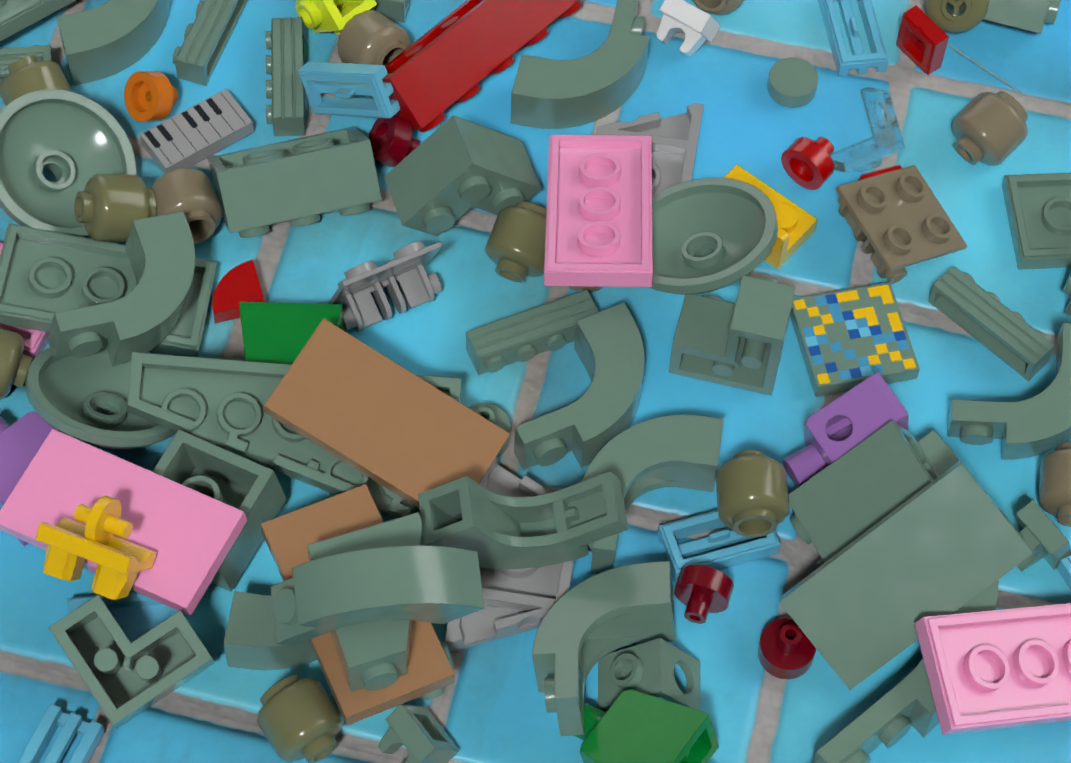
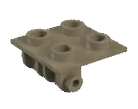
(898, 221)

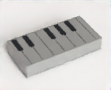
(197, 132)

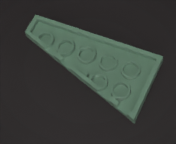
(225, 407)

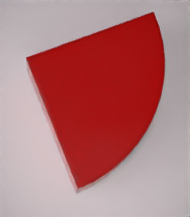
(236, 286)

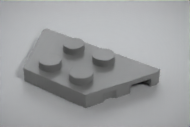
(672, 143)
(512, 597)

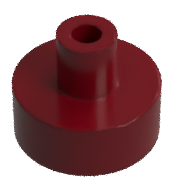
(392, 140)
(703, 591)
(785, 649)

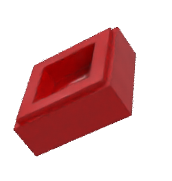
(922, 40)

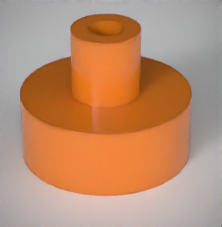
(149, 96)

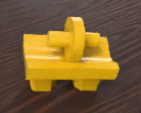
(74, 542)

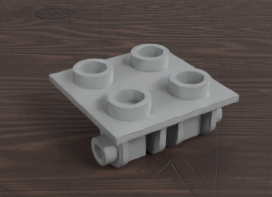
(405, 269)

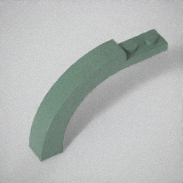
(911, 700)

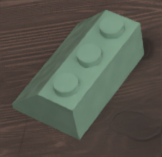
(295, 181)

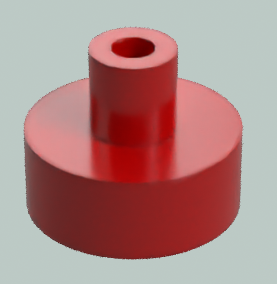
(809, 162)

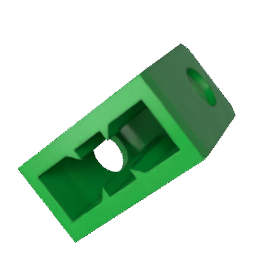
(281, 330)
(646, 731)

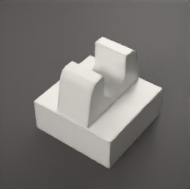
(686, 18)

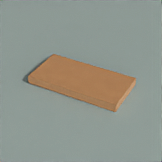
(382, 417)
(341, 514)

